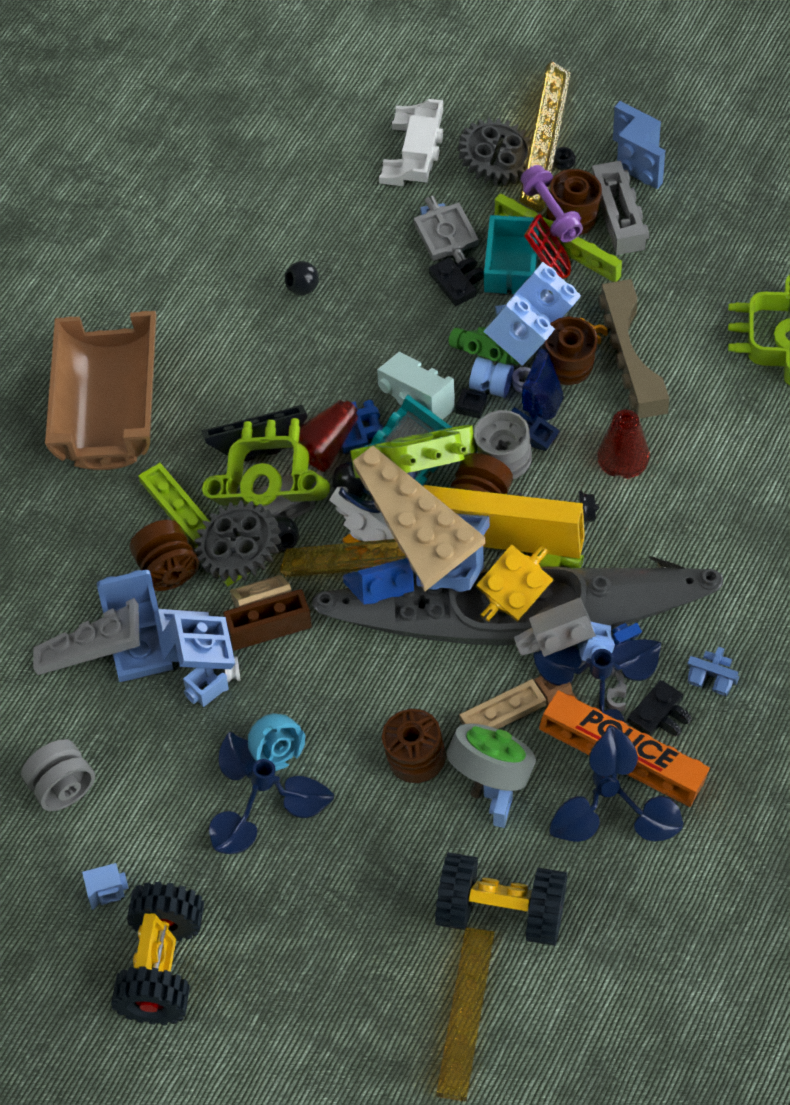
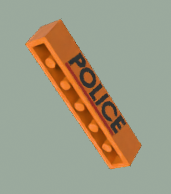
(657, 763)

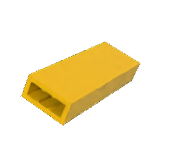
(521, 520)

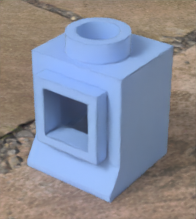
(602, 640)
(200, 677)
(104, 885)

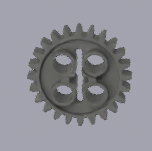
(479, 145)
(231, 536)

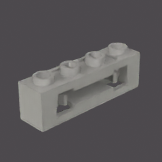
(633, 233)

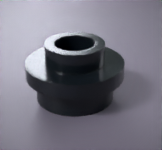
(564, 158)

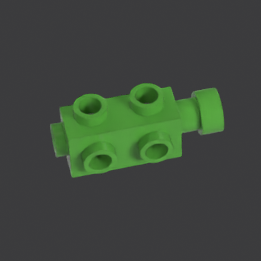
(480, 344)

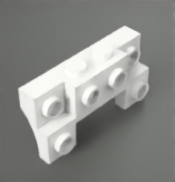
(420, 143)
(361, 523)

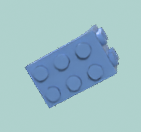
(147, 657)

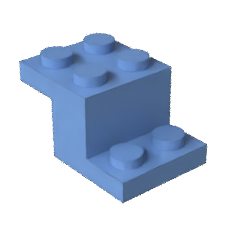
(639, 144)
(467, 572)
(194, 639)

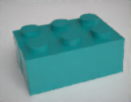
(508, 254)

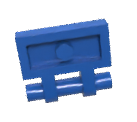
(359, 435)

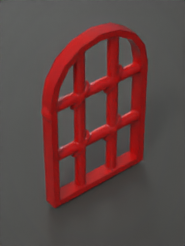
(566, 262)

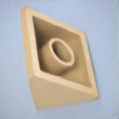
(260, 590)

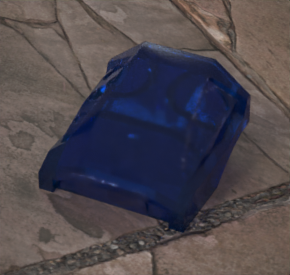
(542, 389)

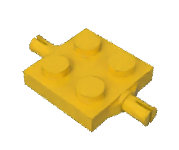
(514, 583)

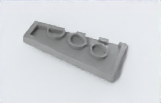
(104, 637)

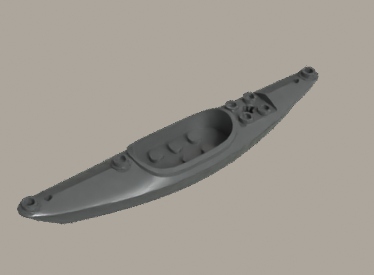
(446, 615)

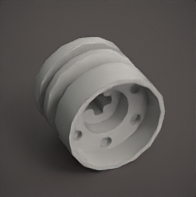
(506, 439)

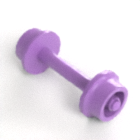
(567, 225)

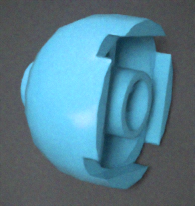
(276, 739)

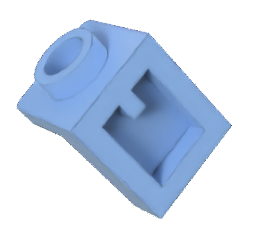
(499, 805)

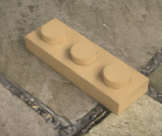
(506, 706)

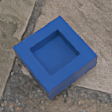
(625, 633)

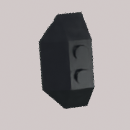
(224, 436)

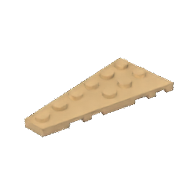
(421, 524)

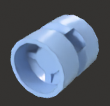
(491, 377)

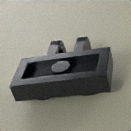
(454, 282)
(655, 709)

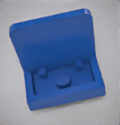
(381, 581)

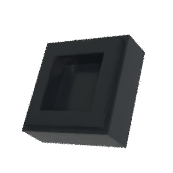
(471, 403)

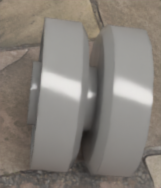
(58, 775)

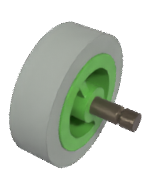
(490, 758)

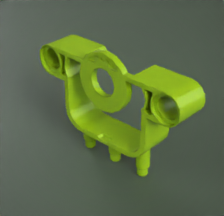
(758, 354)
(427, 449)
(302, 477)

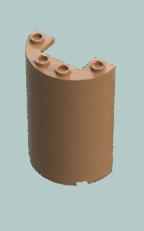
(101, 392)

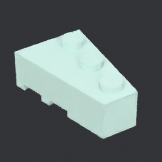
(405, 377)

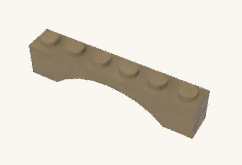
(646, 388)

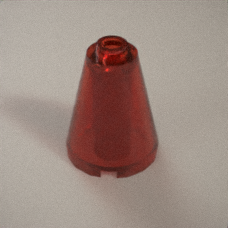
(327, 433)
(624, 446)

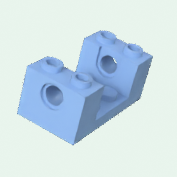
(527, 316)

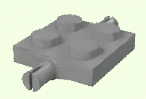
(445, 231)

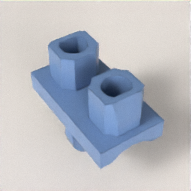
(724, 676)

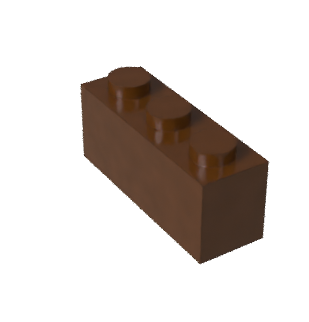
(268, 619)

